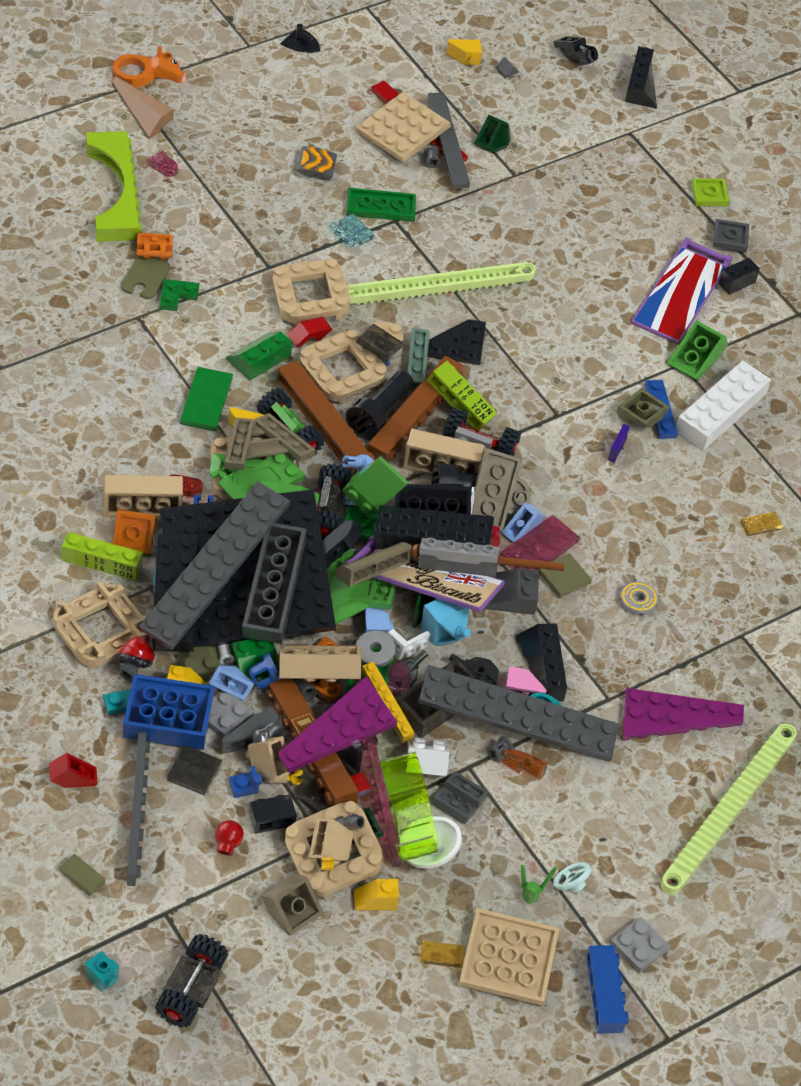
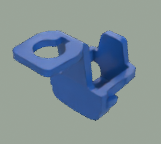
(266, 664)

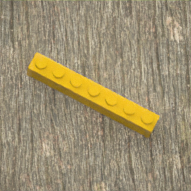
(403, 727)

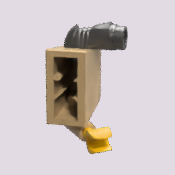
(264, 755)
(334, 840)

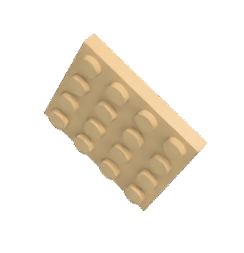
(403, 127)
(509, 956)

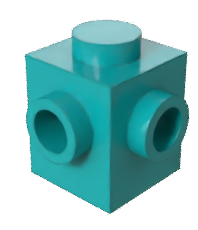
(102, 971)

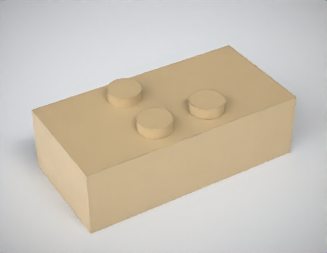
(428, 448)
(142, 493)
(320, 662)

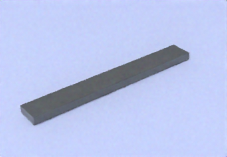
(449, 143)

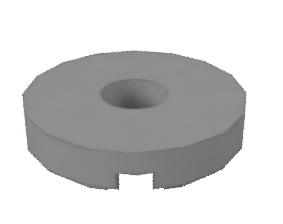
(379, 639)

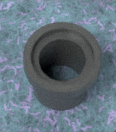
(306, 689)

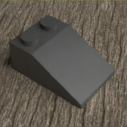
(518, 593)

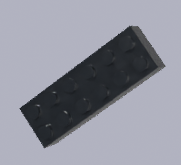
(412, 525)
(172, 558)

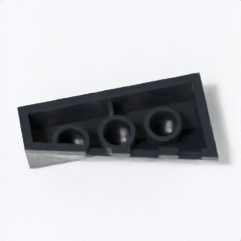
(641, 83)
(544, 655)

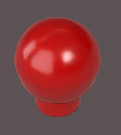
(228, 836)

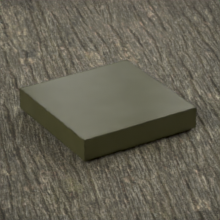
(566, 581)

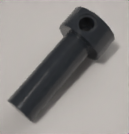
(369, 414)
(449, 476)

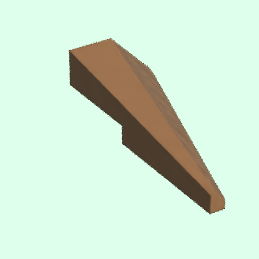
(146, 109)

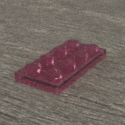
(543, 542)

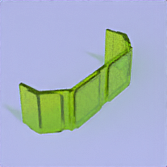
(410, 807)

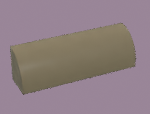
(374, 564)

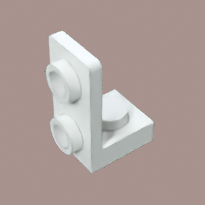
(407, 648)

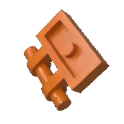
(150, 243)

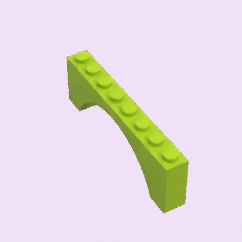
(121, 220)

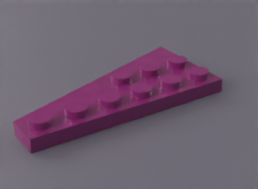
(672, 714)
(348, 722)

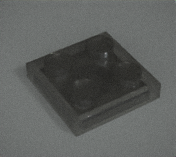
(379, 342)
(194, 770)

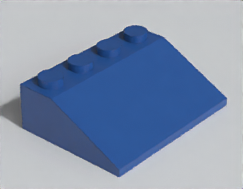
(169, 711)

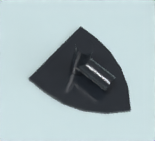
(301, 41)

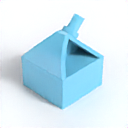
(445, 622)

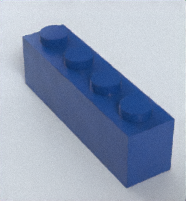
(606, 989)

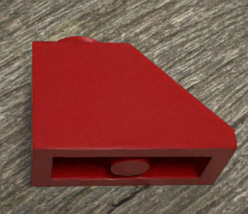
(72, 772)

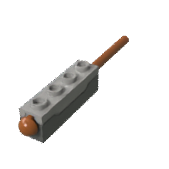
(469, 558)

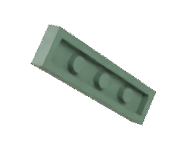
(418, 355)

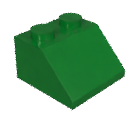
(249, 653)

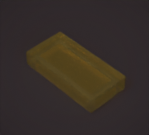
(761, 524)
(442, 954)

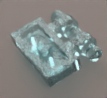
(356, 231)

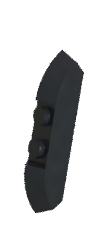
(340, 541)

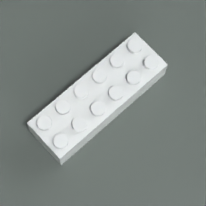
(722, 405)

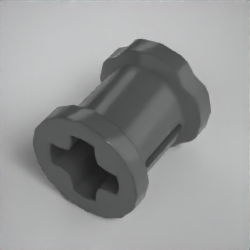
(431, 153)
(499, 748)

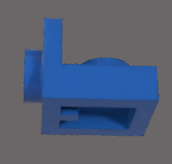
(246, 783)

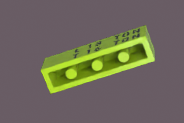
(462, 395)
(102, 556)

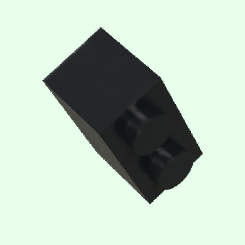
(739, 276)
(272, 813)

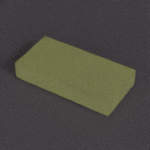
(82, 874)

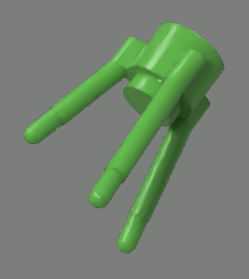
(532, 889)

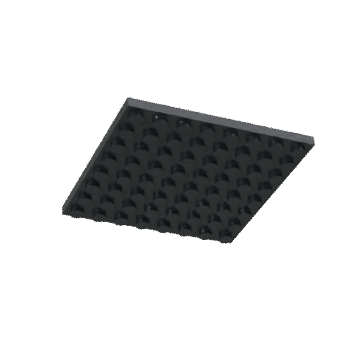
(224, 616)

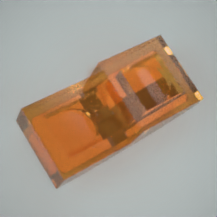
(520, 760)

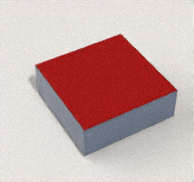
(361, 784)

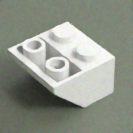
(431, 755)

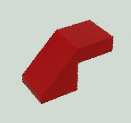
(310, 328)

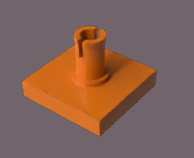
(134, 530)

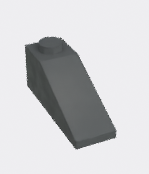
(243, 735)

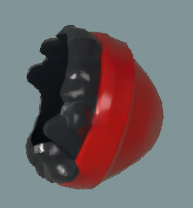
(137, 651)

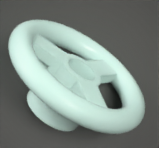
(574, 880)

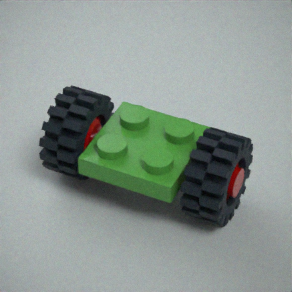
(278, 405)

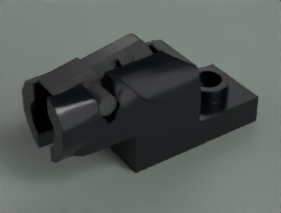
(577, 49)

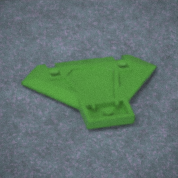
(274, 468)
(354, 599)

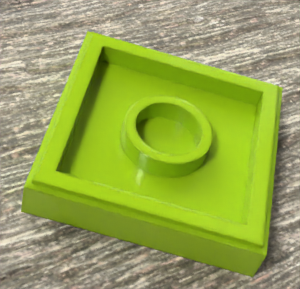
(710, 192)

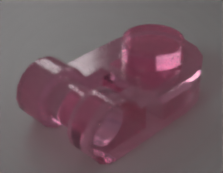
(167, 167)
(399, 673)

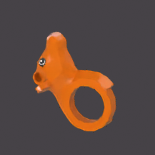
(159, 66)

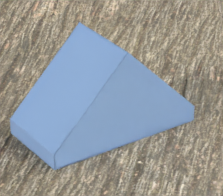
(232, 681)

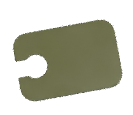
(148, 273)

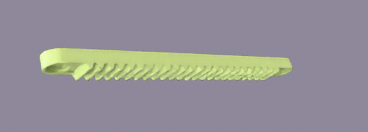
(440, 283)
(728, 809)

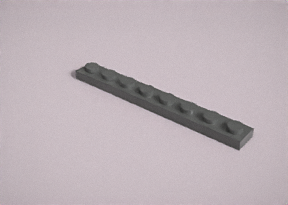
(138, 815)

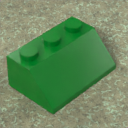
(261, 354)

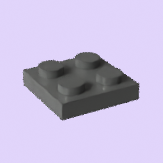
(731, 235)

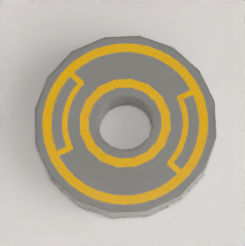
(642, 590)

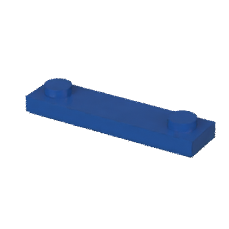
(666, 426)

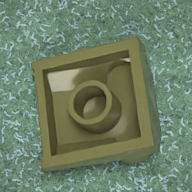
(642, 409)
(202, 661)

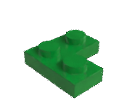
(175, 290)

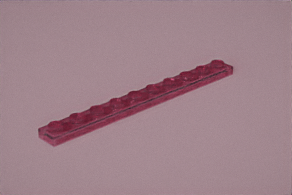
(380, 796)

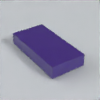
(618, 443)

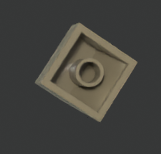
(292, 903)

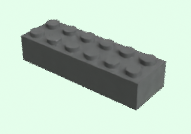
(274, 583)

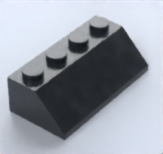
(436, 498)

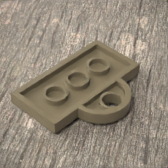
(498, 487)

